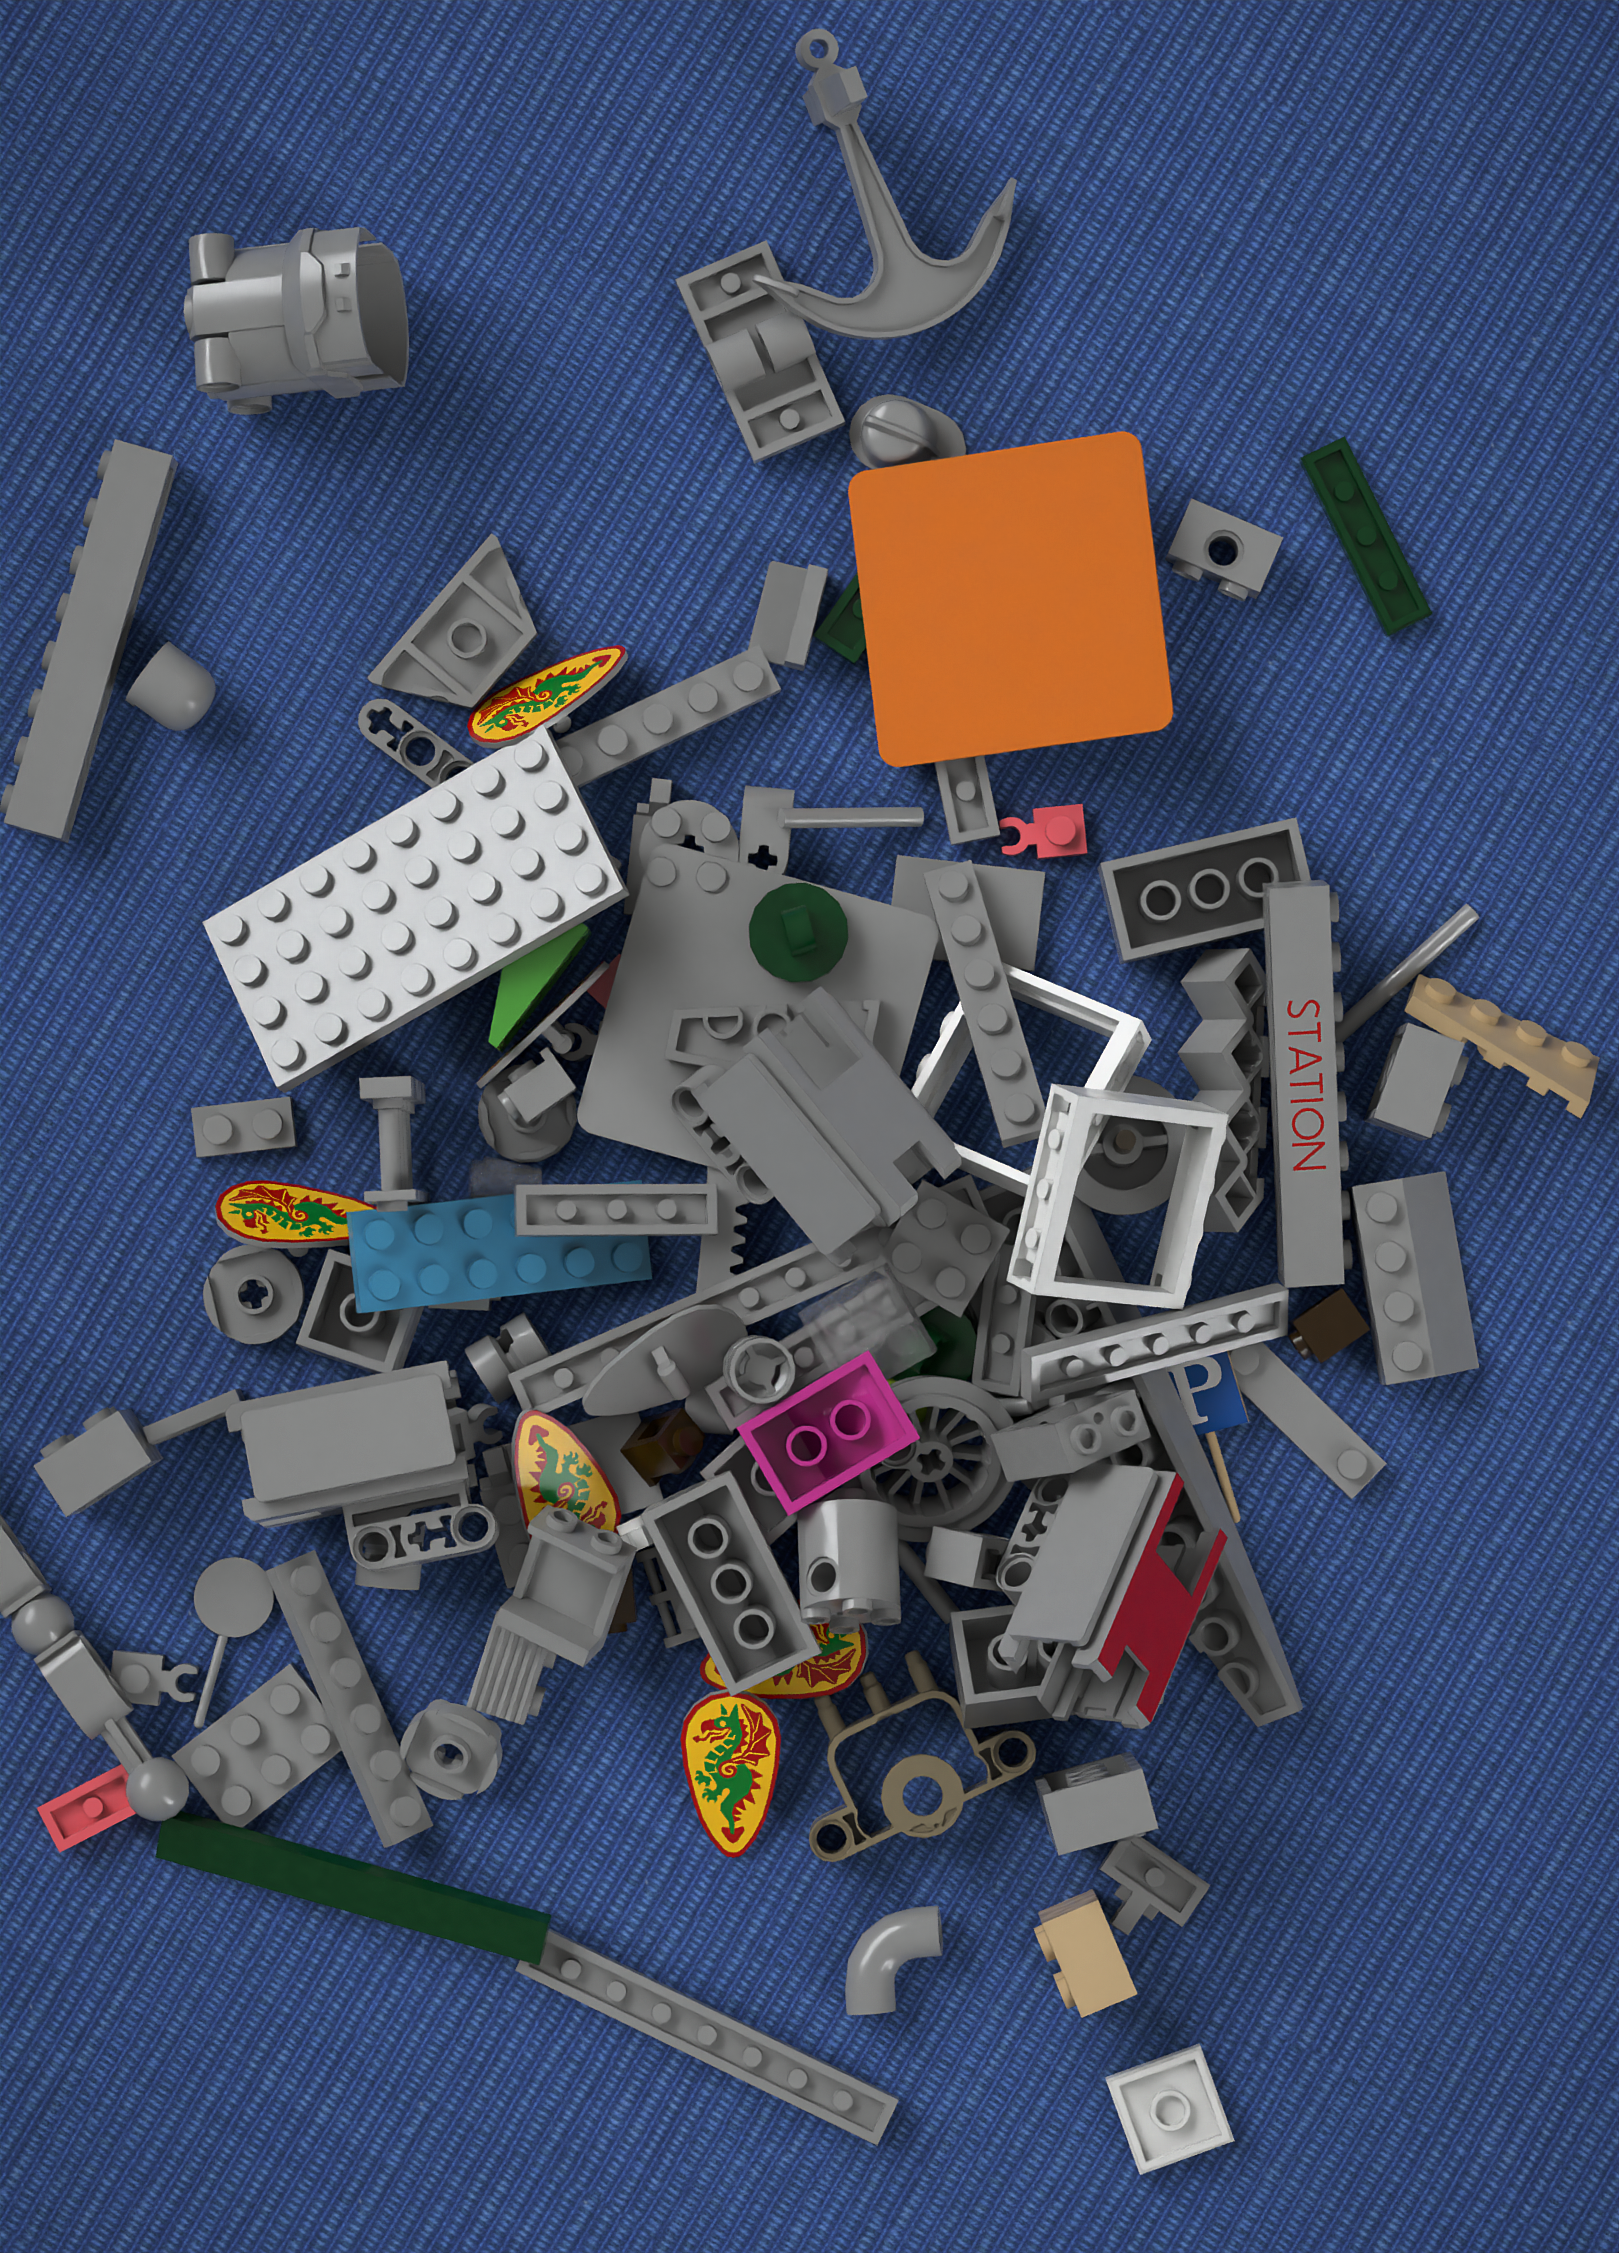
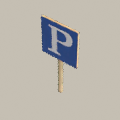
(1212, 1403)

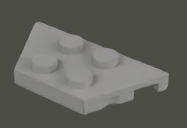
(463, 636)

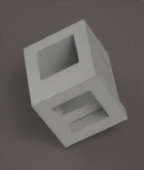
(536, 1088)

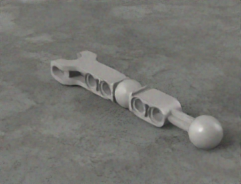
(82, 1680)

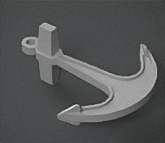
(906, 285)

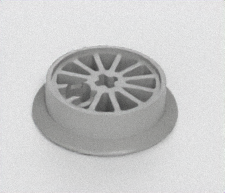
(980, 1489)

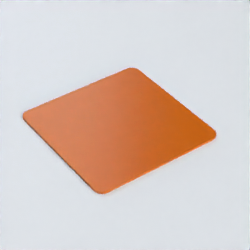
(1010, 600)

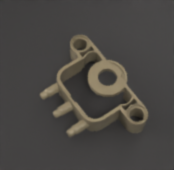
(909, 1767)

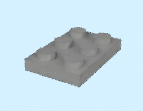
(260, 1748)

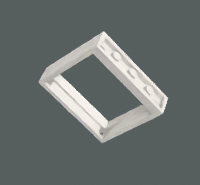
(1112, 1072)
(1054, 1184)

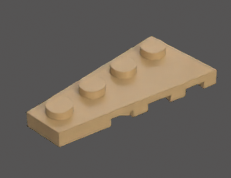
(1506, 1041)

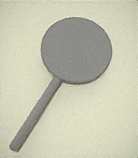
(232, 1601)

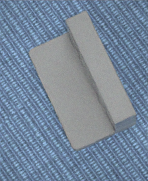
(788, 613)

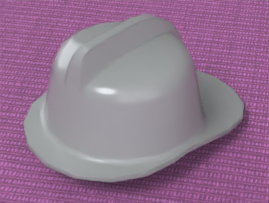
(902, 431)

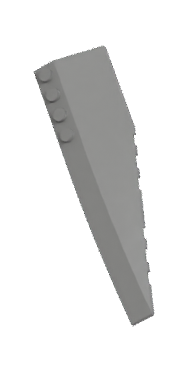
(1233, 1616)

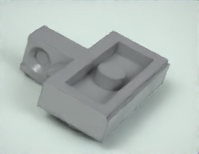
(1150, 1884)

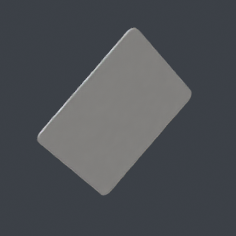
(696, 953)

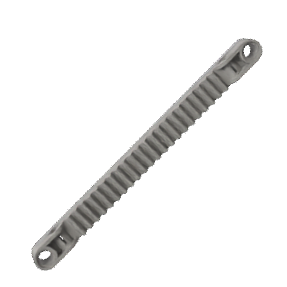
(716, 1258)

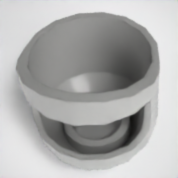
(173, 689)

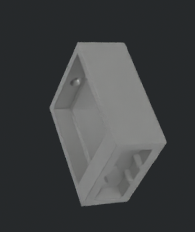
(1070, 1435)

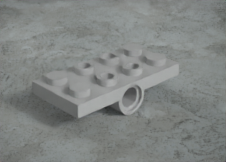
(759, 354)

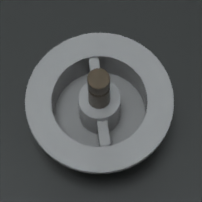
(1132, 1160)

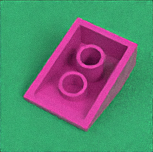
(828, 1432)

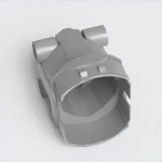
(295, 317)

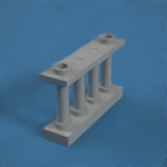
(394, 1101)

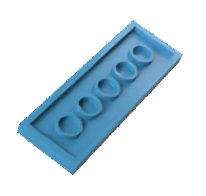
(472, 1253)

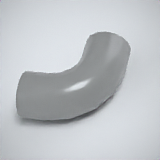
(881, 1953)

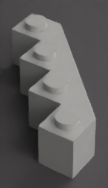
(1227, 1064)

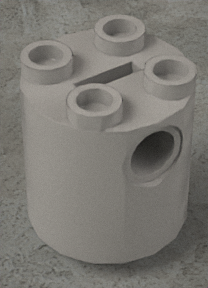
(848, 1562)

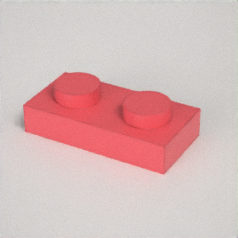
(87, 1809)

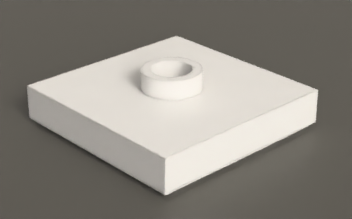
(1169, 2109)

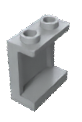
(567, 1585)

